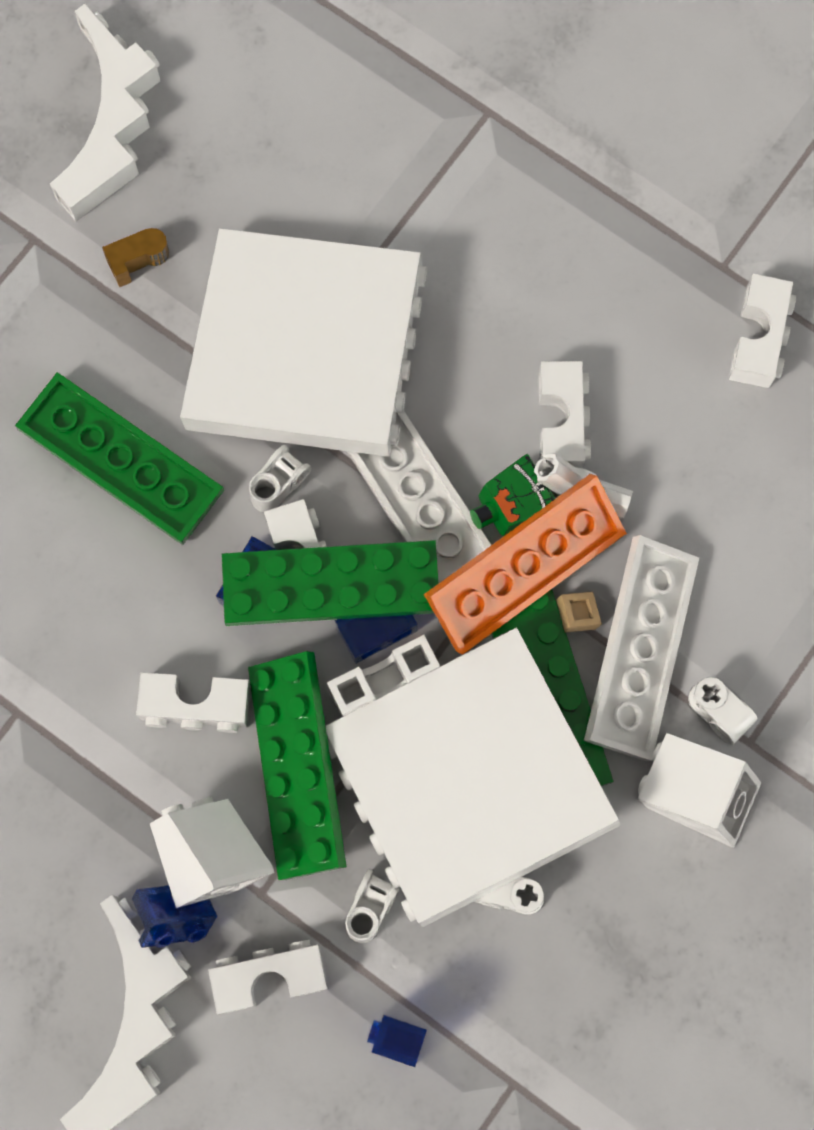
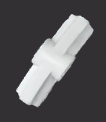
(560, 476)

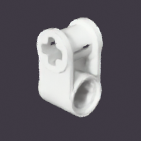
(280, 473)
(724, 712)
(507, 897)
(371, 904)

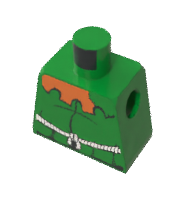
(511, 497)

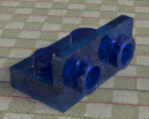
(168, 924)

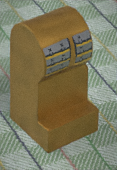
(136, 252)

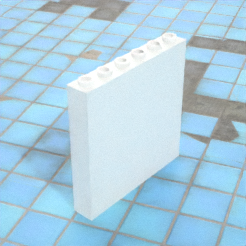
(304, 342)
(469, 778)

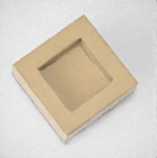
(578, 612)

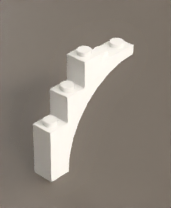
(107, 159)
(149, 978)

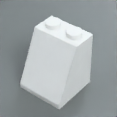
(699, 788)
(207, 851)

